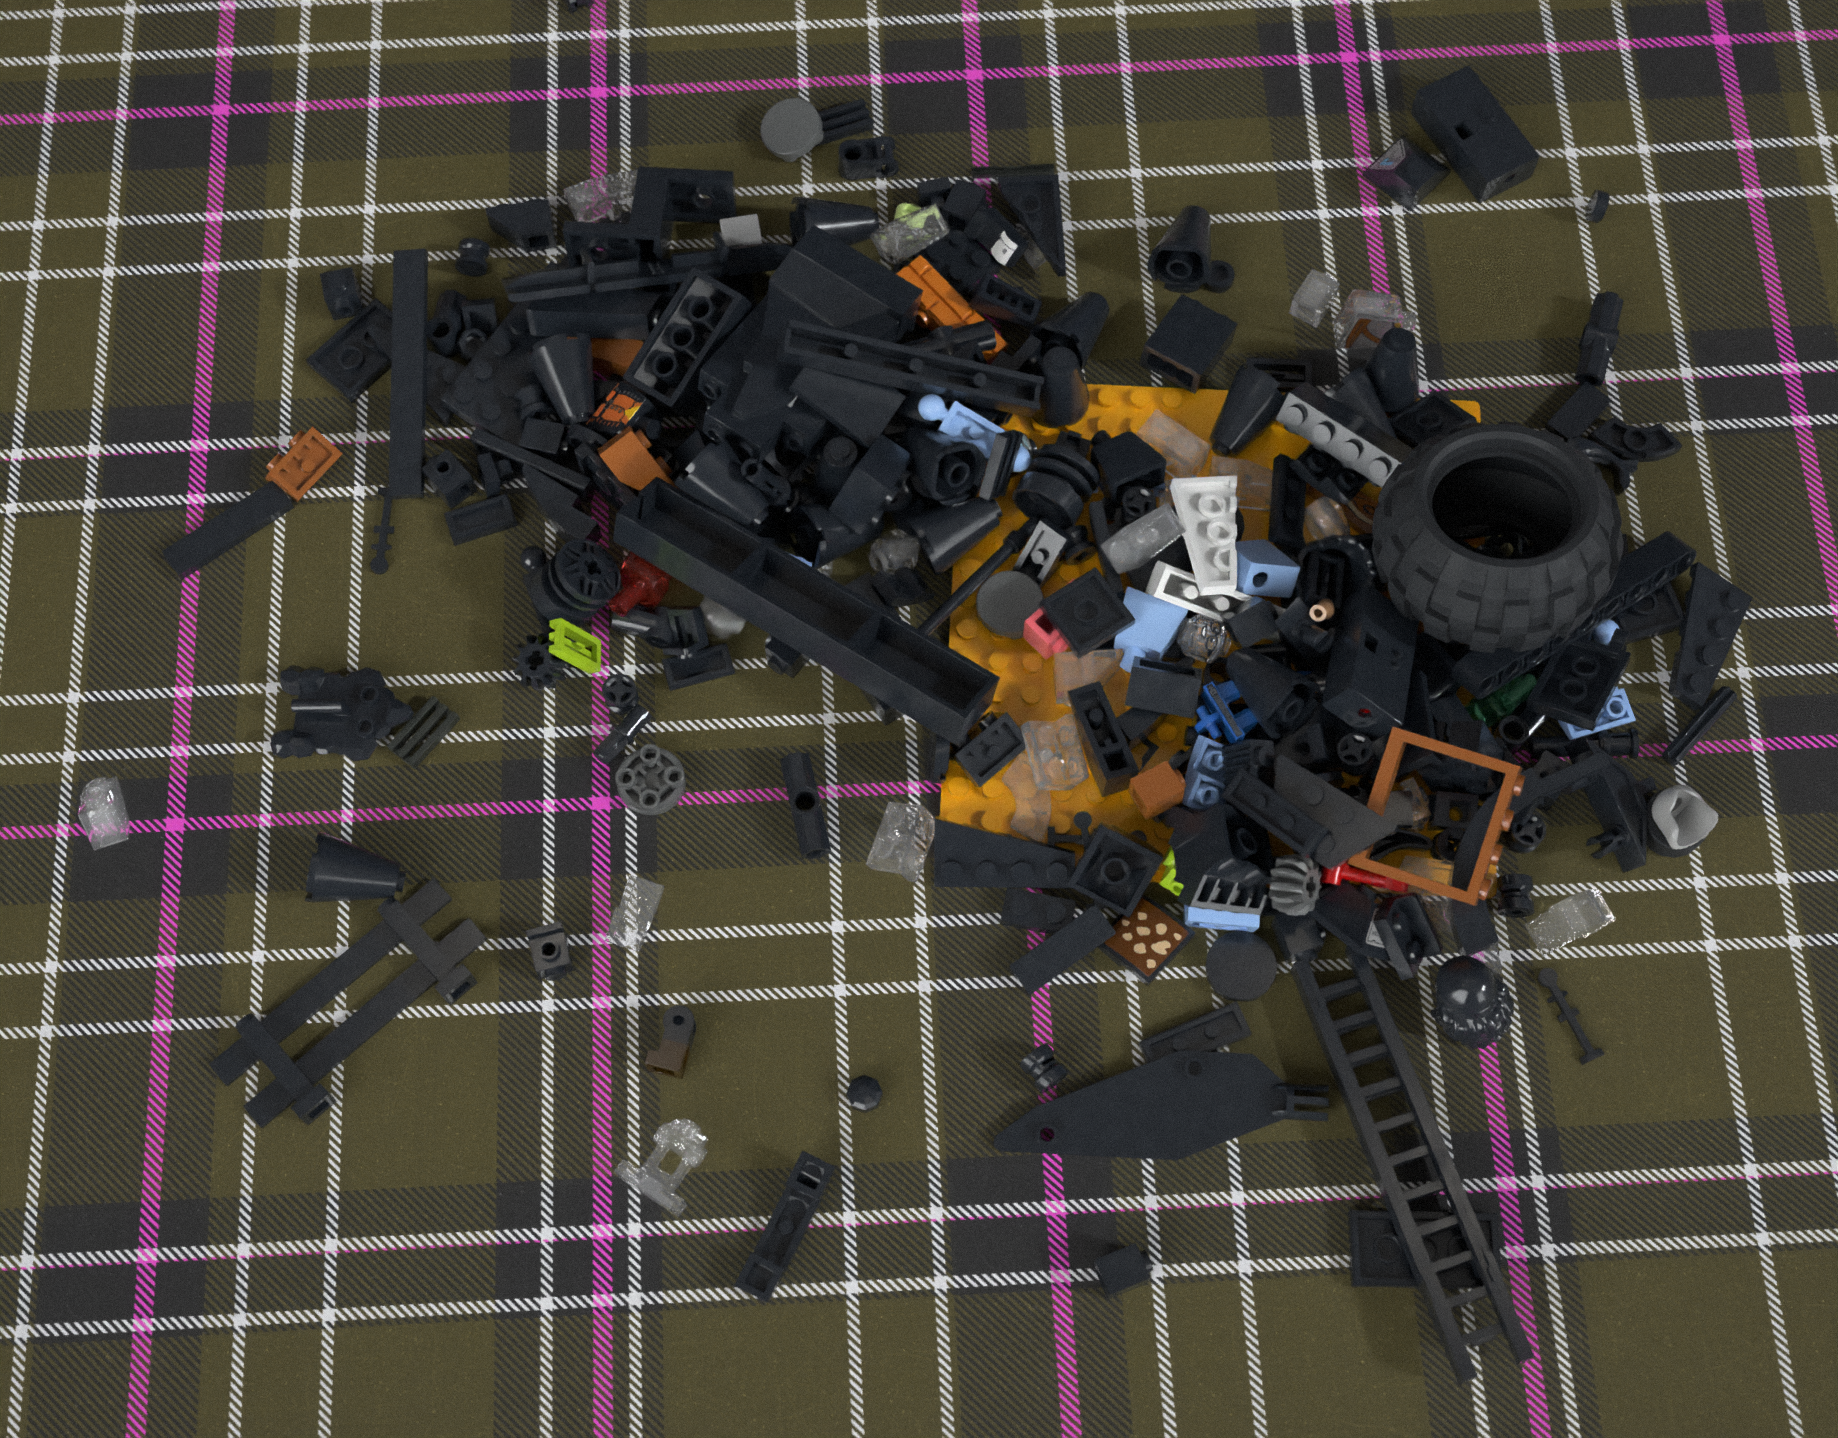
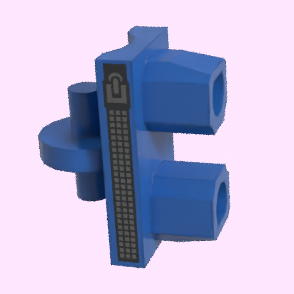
(1217, 700)

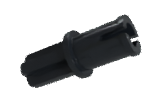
(622, 734)

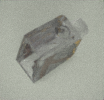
(1367, 318)

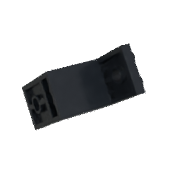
(658, 201)

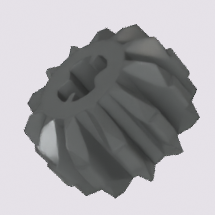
(1294, 884)

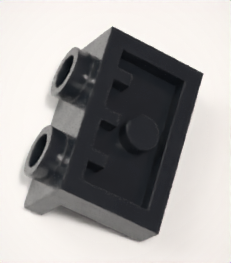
(988, 747)
(1406, 933)

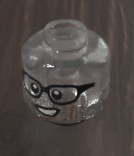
(1203, 638)

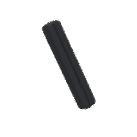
(1699, 725)

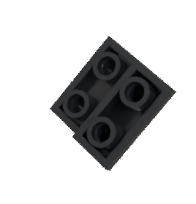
(1328, 475)

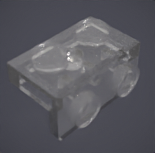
(902, 840)

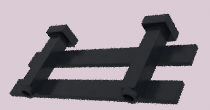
(297, 1079)

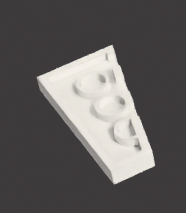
(1208, 514)

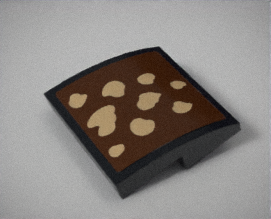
(1147, 940)

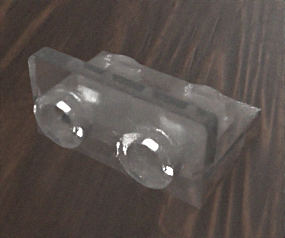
(1055, 753)

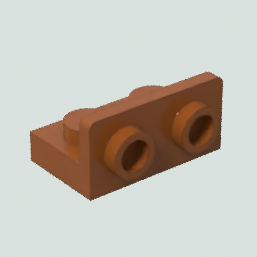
(303, 464)

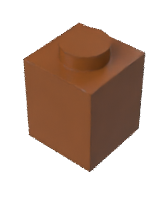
(1157, 790)

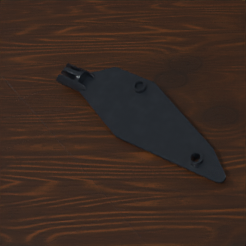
(1165, 1109)

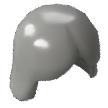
(1683, 816)

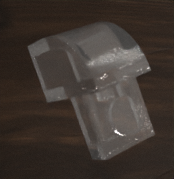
(1569, 919)

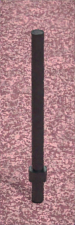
(1012, 544)

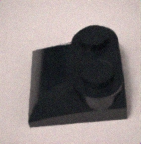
(1115, 868)

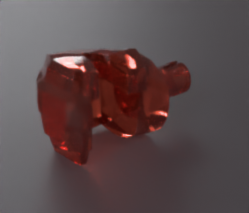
(641, 584)

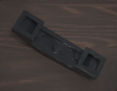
(786, 1227)

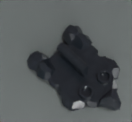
(337, 713)

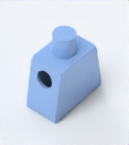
(1264, 569)
(1154, 627)

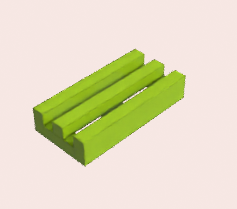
(575, 651)

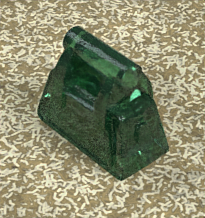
(1502, 701)

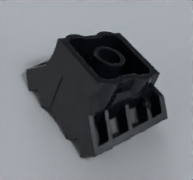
(1220, 859)

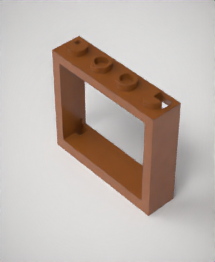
(1500, 819)

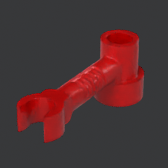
(1361, 876)

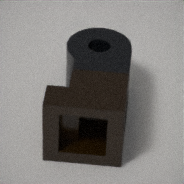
(675, 1043)

